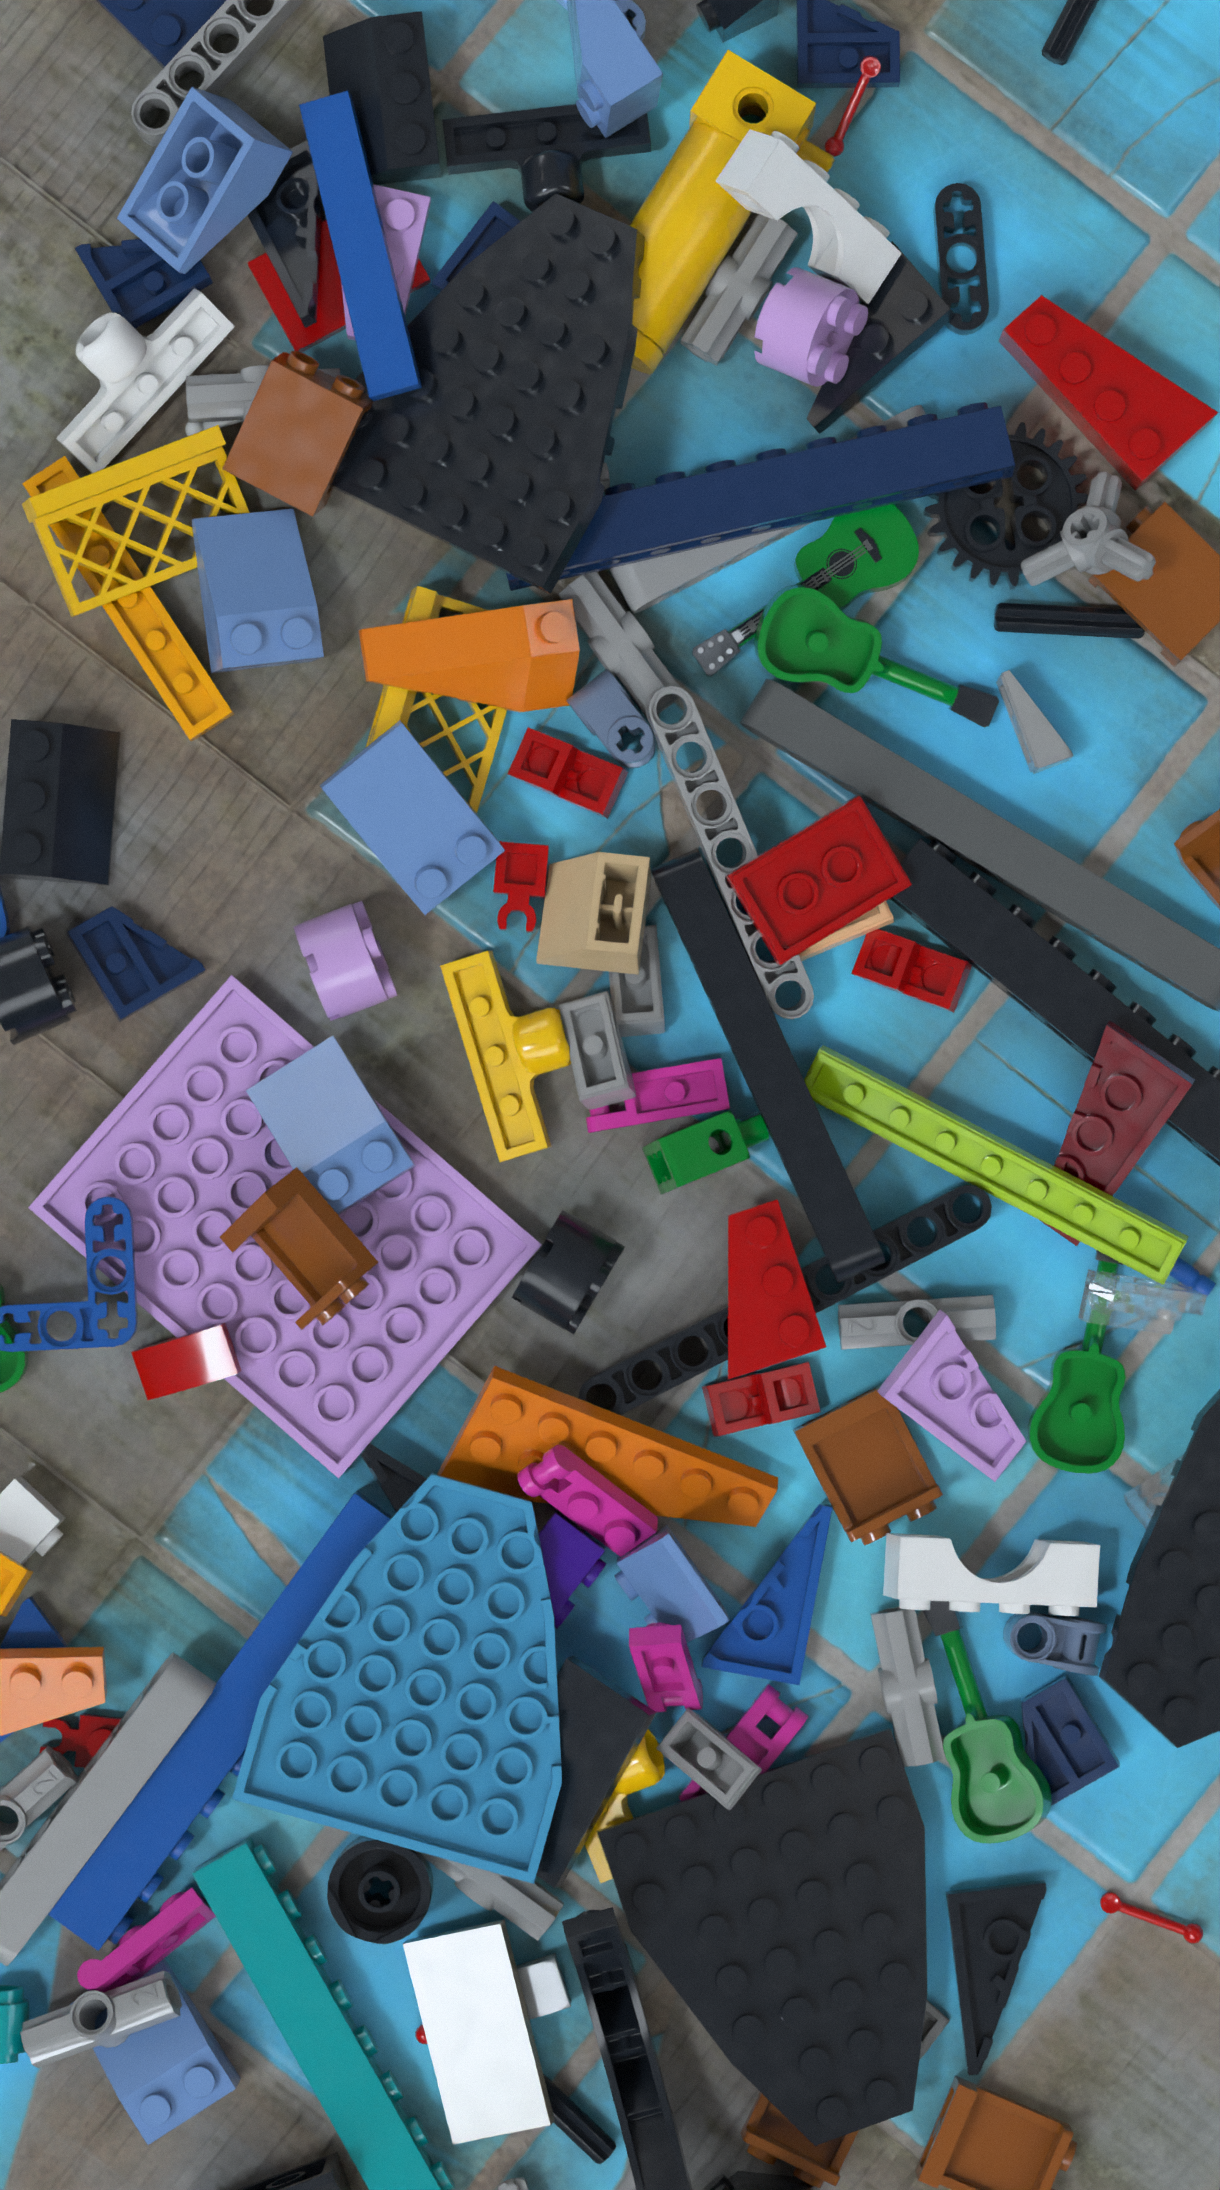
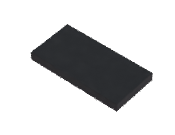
(597, 1741)

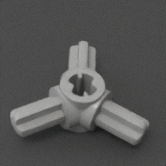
(1092, 540)

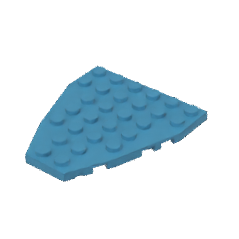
(425, 1690)

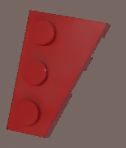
(767, 1294)

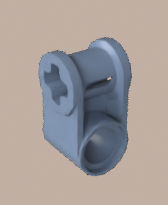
(611, 713)
(1065, 1641)

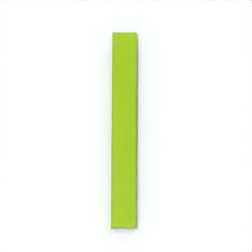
(994, 1165)

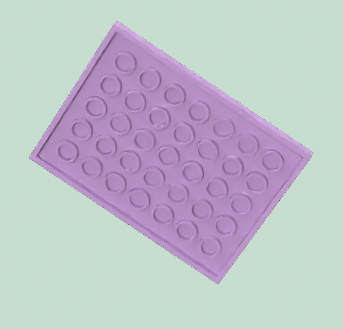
(198, 1154)

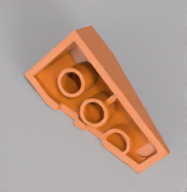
(496, 657)

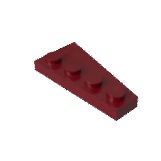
(1119, 1111)

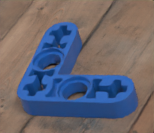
(86, 1312)

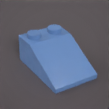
(611, 65)
(202, 179)
(256, 591)
(412, 817)
(331, 1126)
(670, 1585)
(167, 2068)

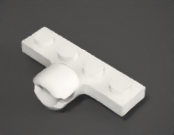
(137, 374)

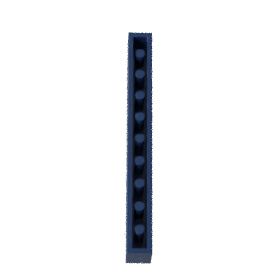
(793, 488)

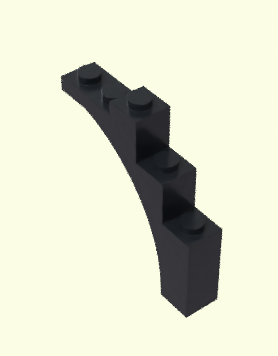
(627, 2051)

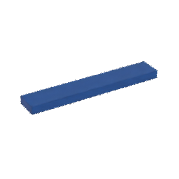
(360, 246)

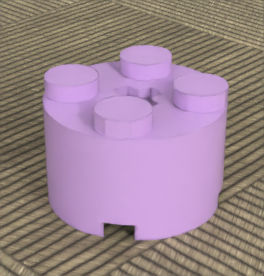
(809, 328)
(345, 961)

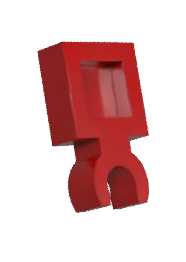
(520, 875)
(84, 1740)

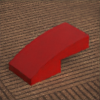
(567, 772)
(912, 969)
(186, 1361)
(761, 1399)

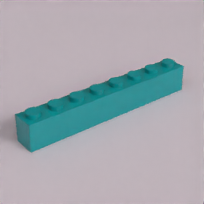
(317, 2021)

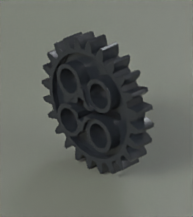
(1050, 503)

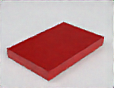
(330, 296)
(818, 880)

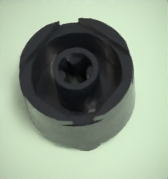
(29, 992)
(568, 1272)
(370, 1915)

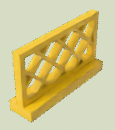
(114, 484)
(397, 703)

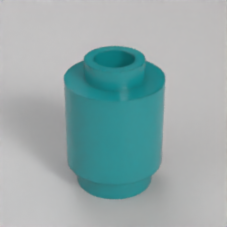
(13, 2012)

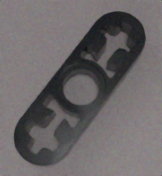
(971, 221)

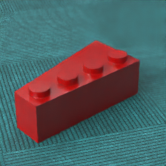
(1106, 392)

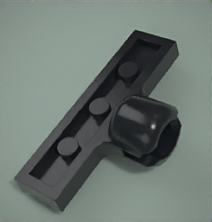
(539, 143)

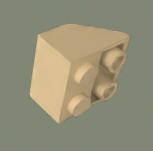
(595, 912)

